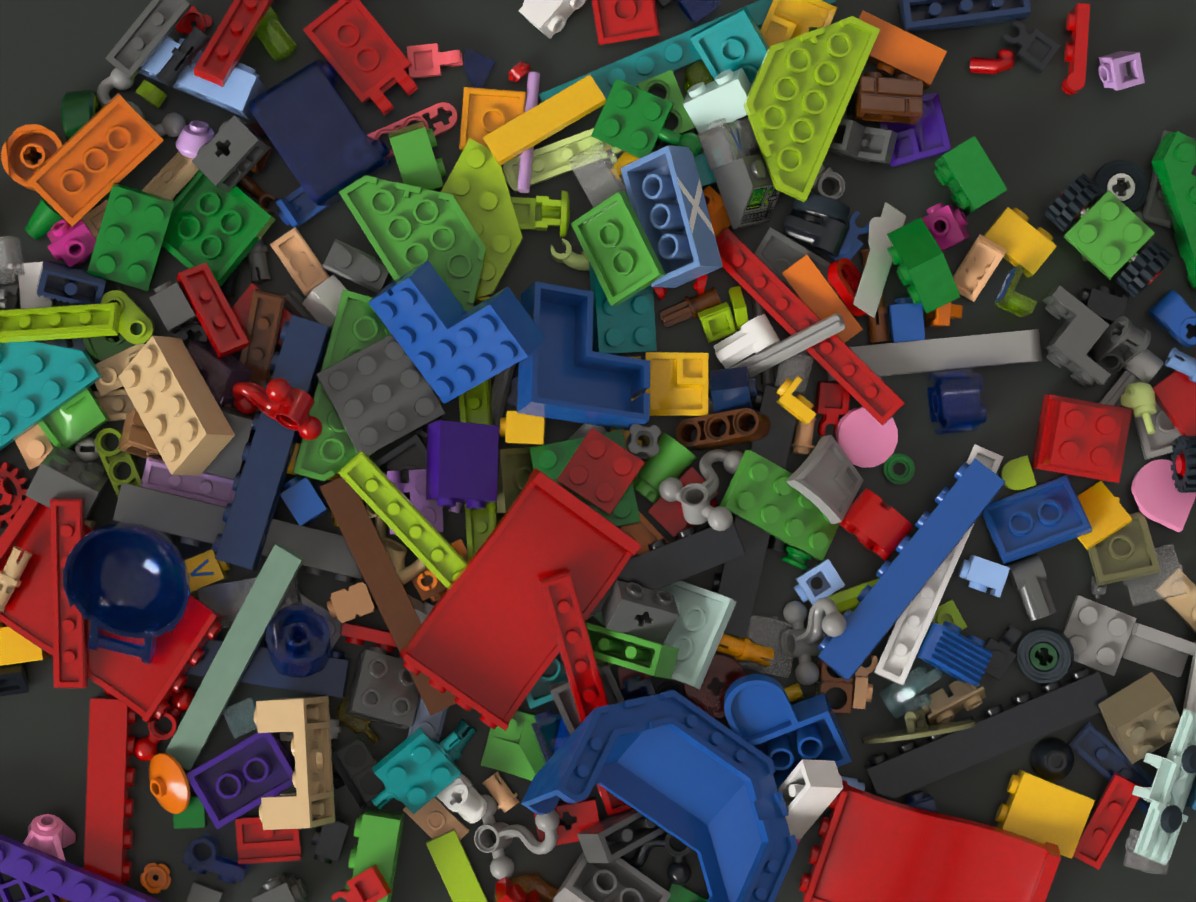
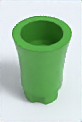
(669, 462)

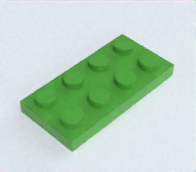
(769, 503)

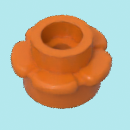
(152, 885)

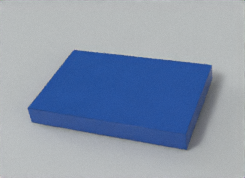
(1036, 519)

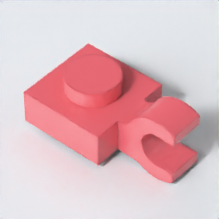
(427, 60)

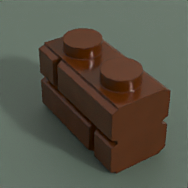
(888, 98)

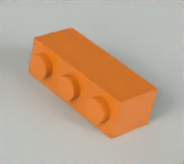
(903, 52)

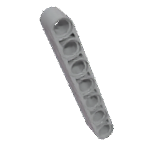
(951, 353)

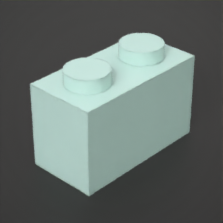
(718, 99)

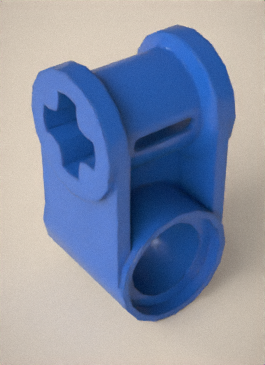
(1174, 316)

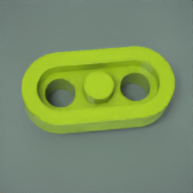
(130, 314)

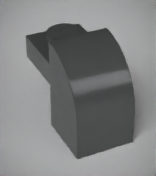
(863, 142)

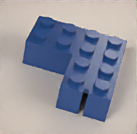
(454, 345)
(567, 377)

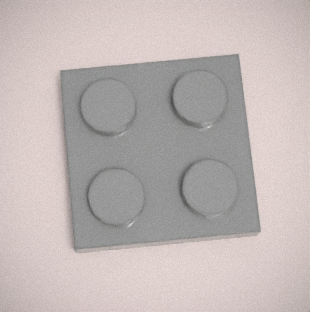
(1097, 634)

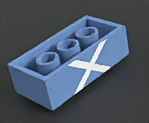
(673, 214)

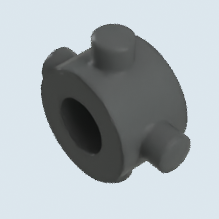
(1097, 590)

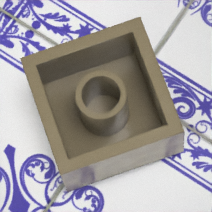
(1141, 717)

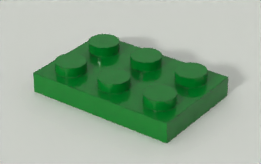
(130, 236)

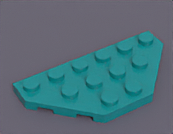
(37, 382)

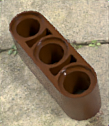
(736, 429)

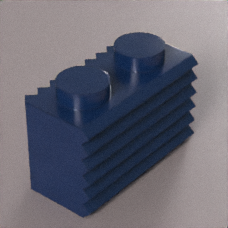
(69, 284)

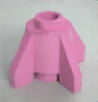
(50, 835)

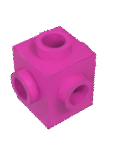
(955, 225)
(71, 243)

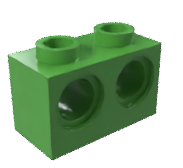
(673, 94)

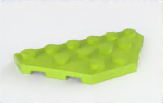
(803, 98)
(486, 201)

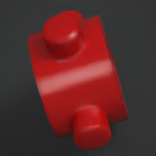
(519, 72)

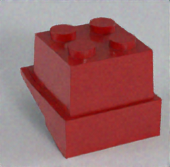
(1081, 438)

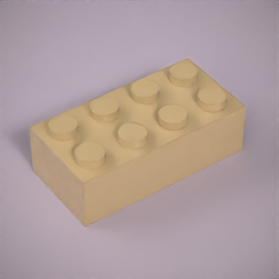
(176, 406)

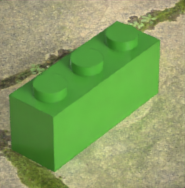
(632, 651)

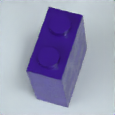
(462, 464)

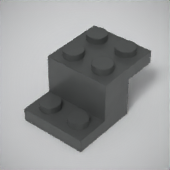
(1075, 337)

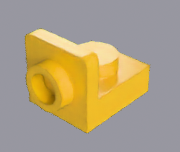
(797, 406)

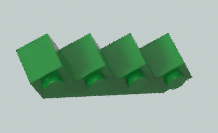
(1174, 165)

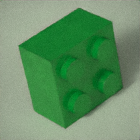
(969, 176)
(922, 266)

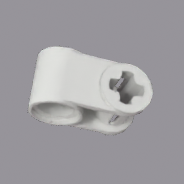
(463, 798)

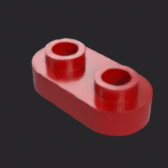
(846, 280)

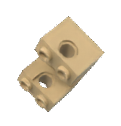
(313, 773)

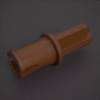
(689, 307)

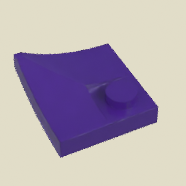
(925, 138)

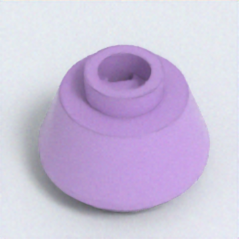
(193, 137)

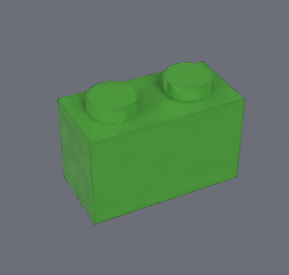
(415, 156)

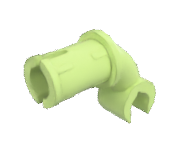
(571, 259)

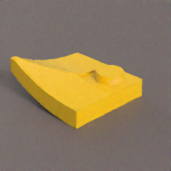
(793, 18)
(678, 383)

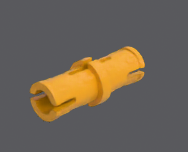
(744, 649)

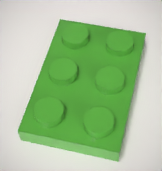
(618, 248)

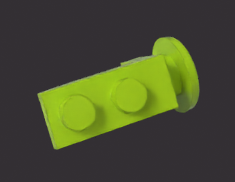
(542, 212)

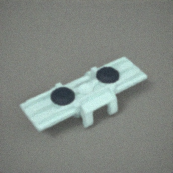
(1168, 793)

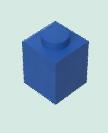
(905, 321)

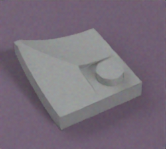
(828, 479)

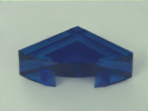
(477, 67)

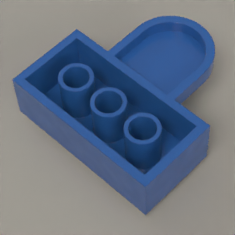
(784, 732)

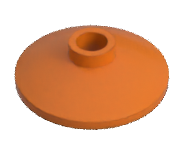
(169, 783)

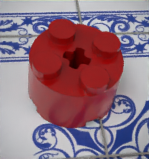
(876, 524)

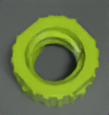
(151, 93)

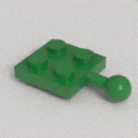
(637, 121)

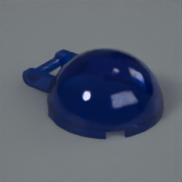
(127, 584)

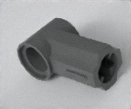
(1029, 578)

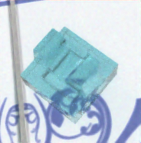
(241, 717)

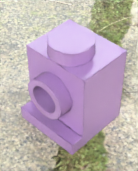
(1114, 72)

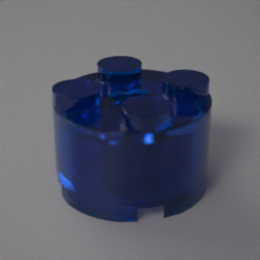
(956, 401)
(295, 658)

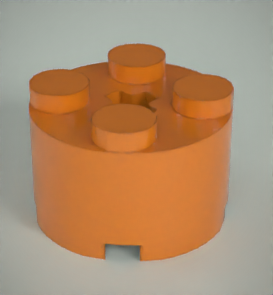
(23, 146)

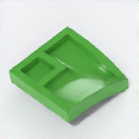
(74, 420)
(514, 749)

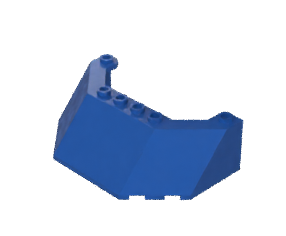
(686, 779)

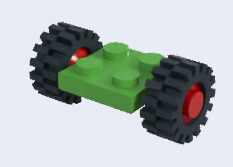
(1109, 235)

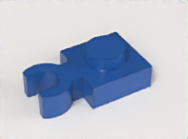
(851, 243)

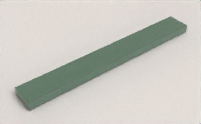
(234, 655)

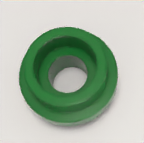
(909, 468)

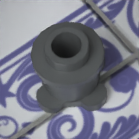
(648, 435)

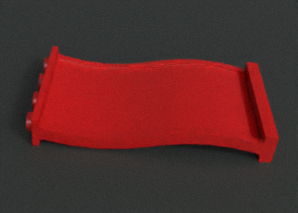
(492, 624)
(135, 683)
(909, 854)

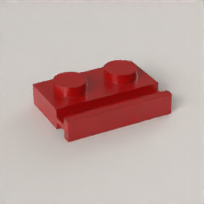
(265, 846)

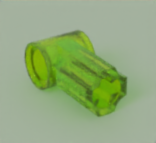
(274, 37)

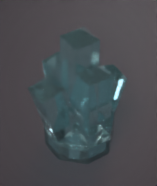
(898, 697)

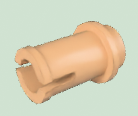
(803, 438)
(501, 792)

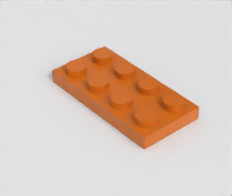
(95, 159)

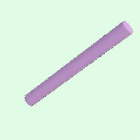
(526, 157)

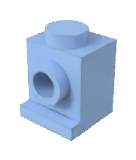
(984, 574)
(830, 582)

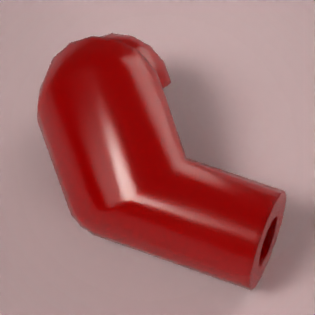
(993, 66)

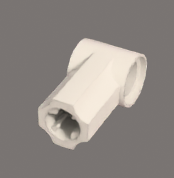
(751, 339)

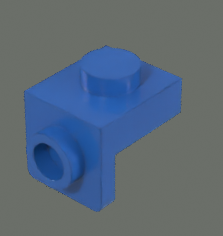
(297, 208)

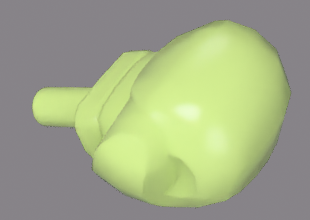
(1142, 400)

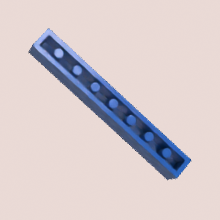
(911, 569)

